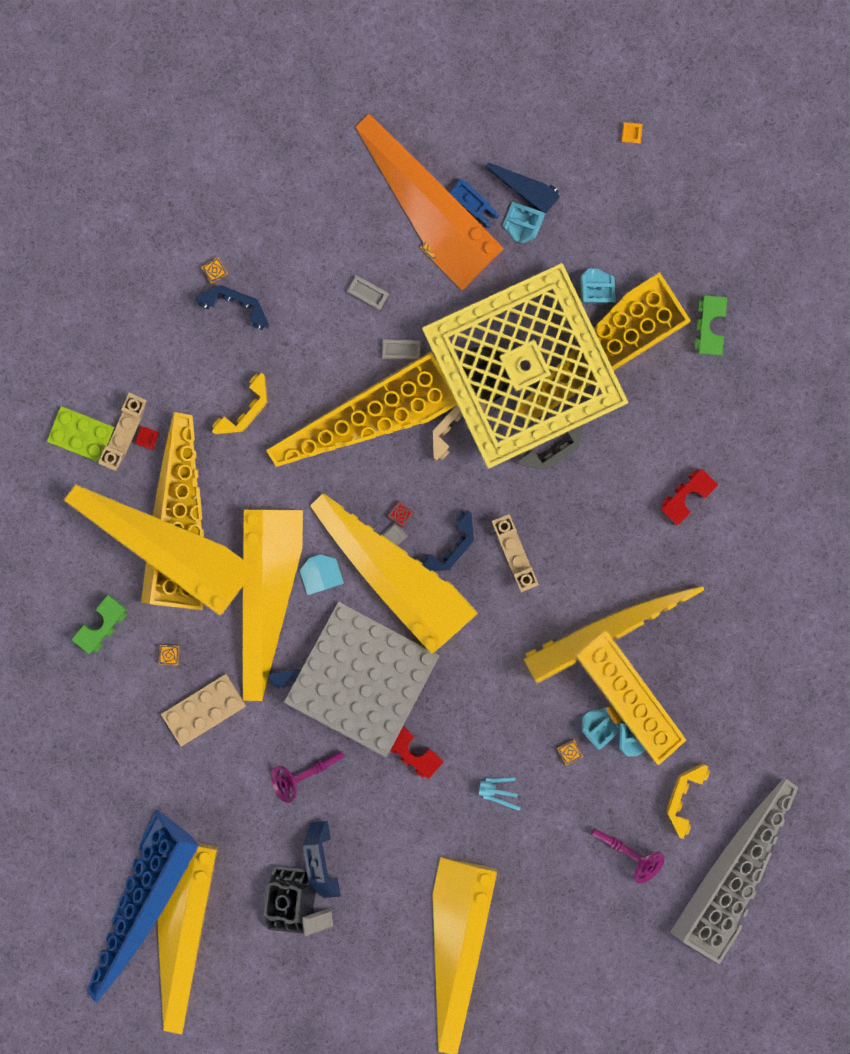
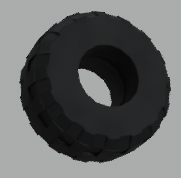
(502, 386)

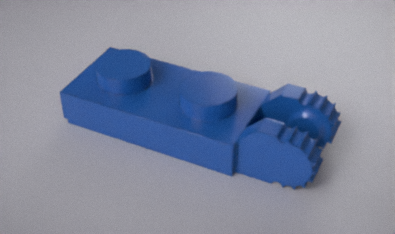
(472, 201)

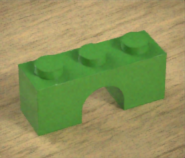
(710, 308)
(91, 639)

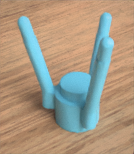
(488, 790)

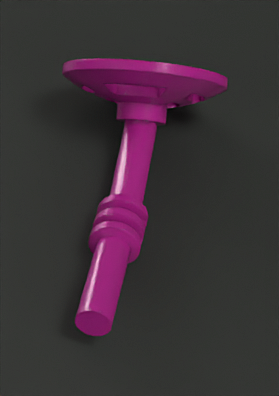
(290, 781)
(644, 863)

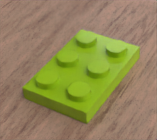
(80, 434)

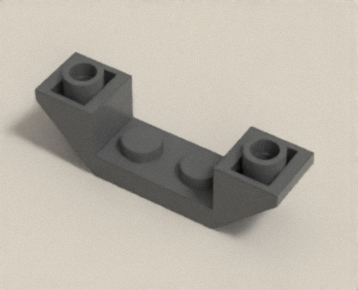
(531, 459)

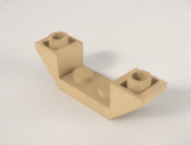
(124, 432)
(439, 446)
(514, 553)

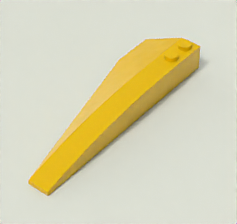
(395, 403)
(191, 561)
(416, 595)
(560, 654)
(460, 917)
(180, 936)

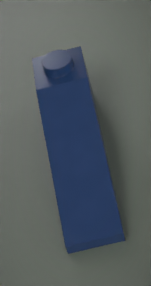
(534, 192)

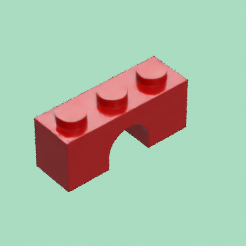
(675, 506)
(425, 764)

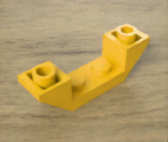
(225, 426)
(697, 774)

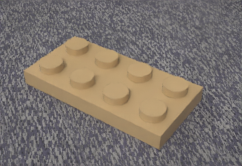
(203, 710)

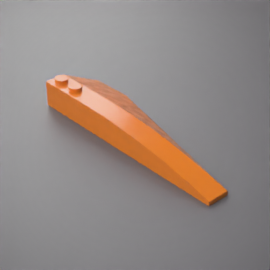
(440, 220)

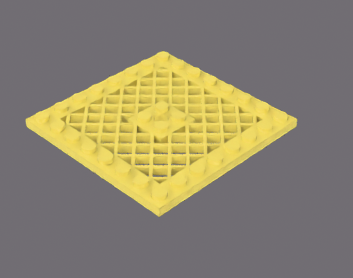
(540, 284)

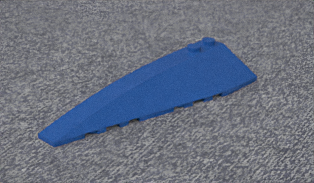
(163, 861)

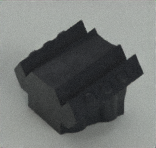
(288, 899)

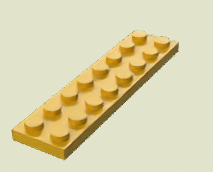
(630, 696)

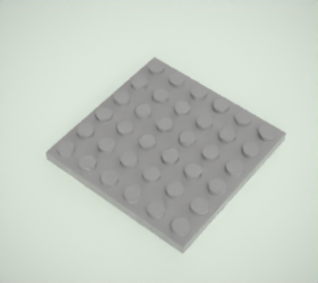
(361, 679)

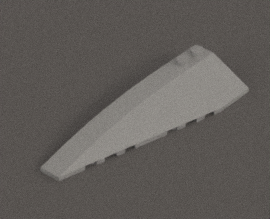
(721, 899)

